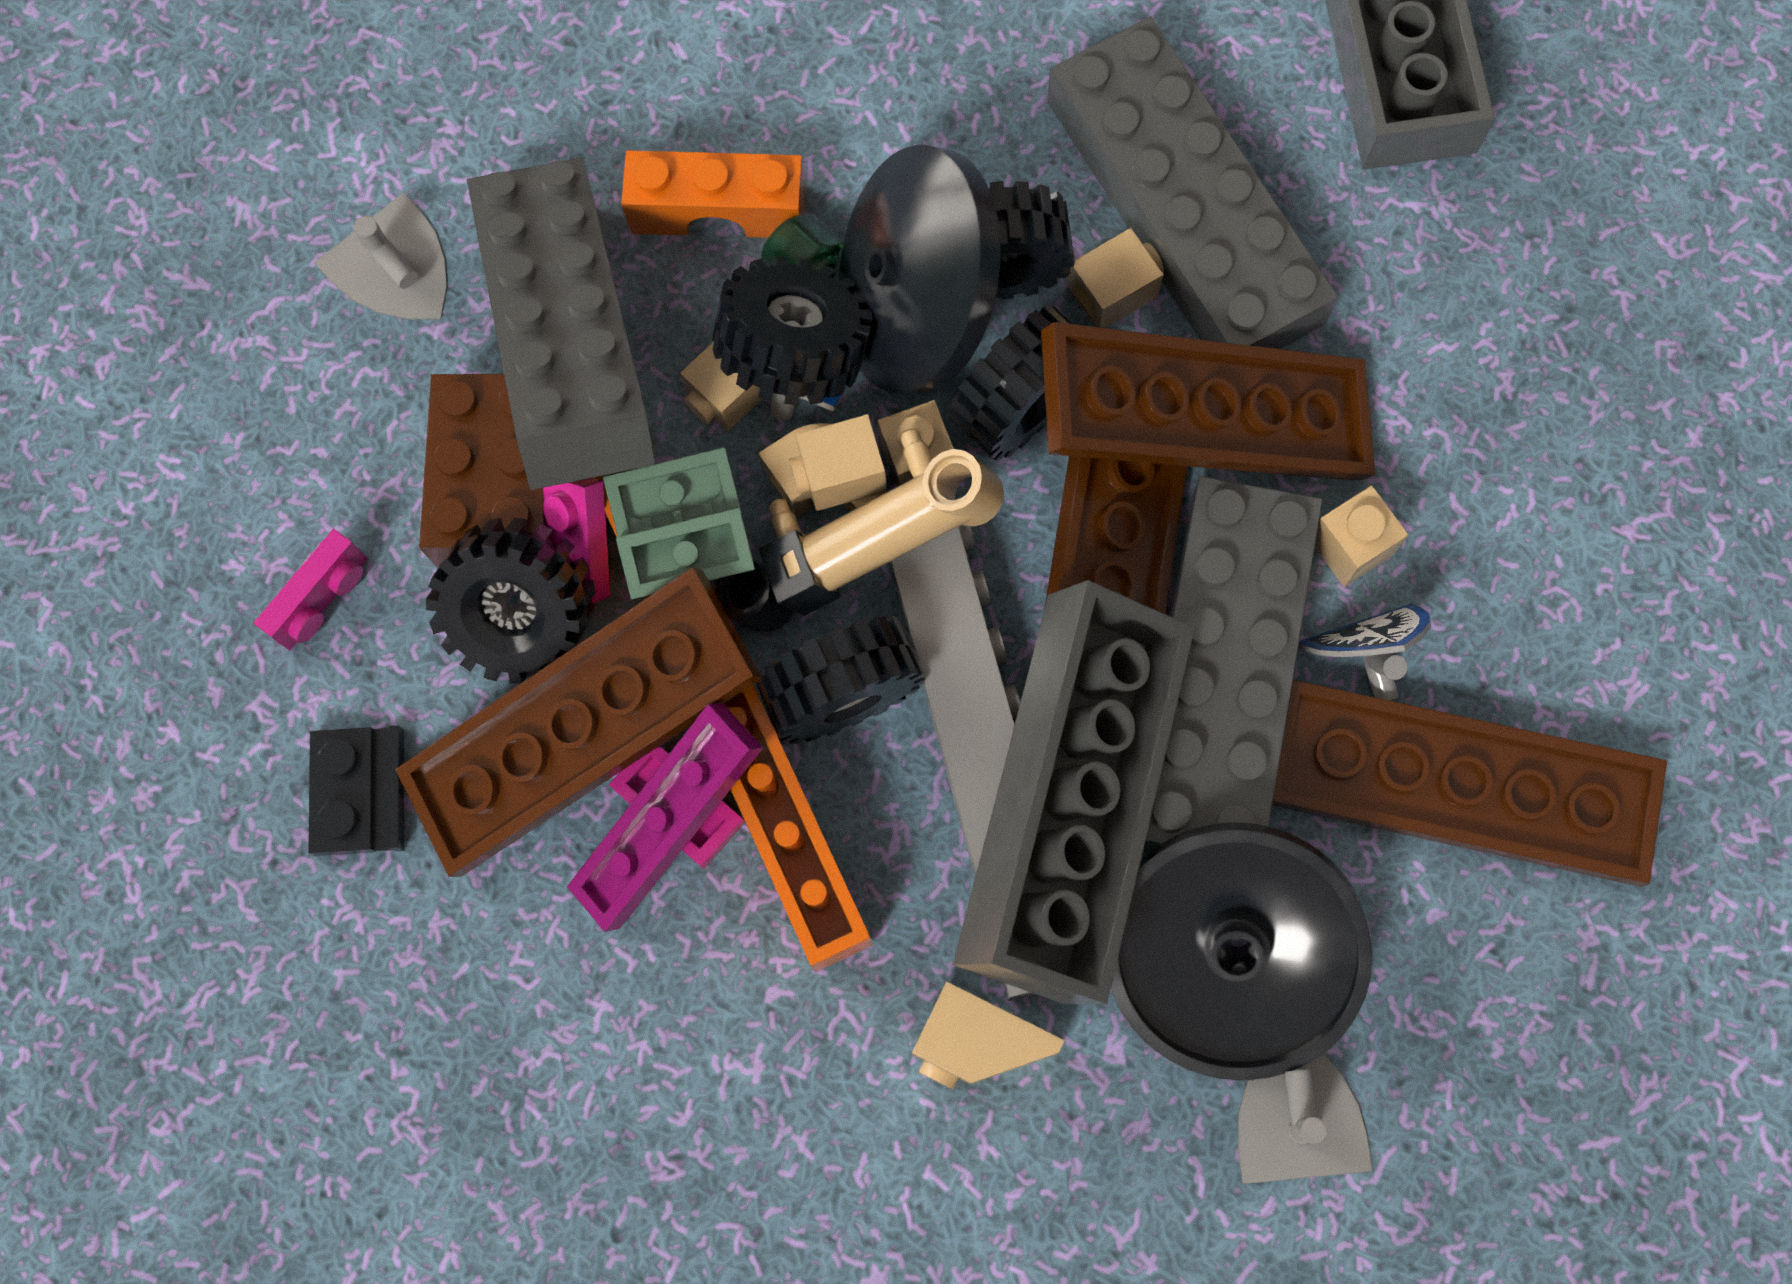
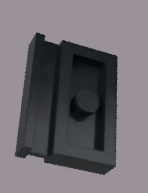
(356, 791)

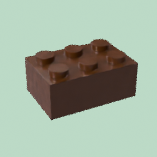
(472, 463)

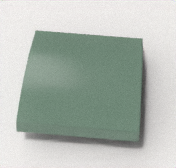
(677, 520)

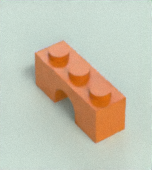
(673, 188)

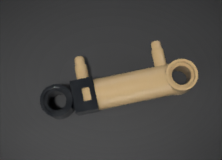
(808, 569)

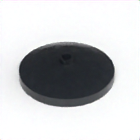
(928, 265)
(1250, 1005)

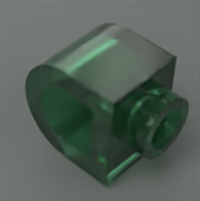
(806, 239)

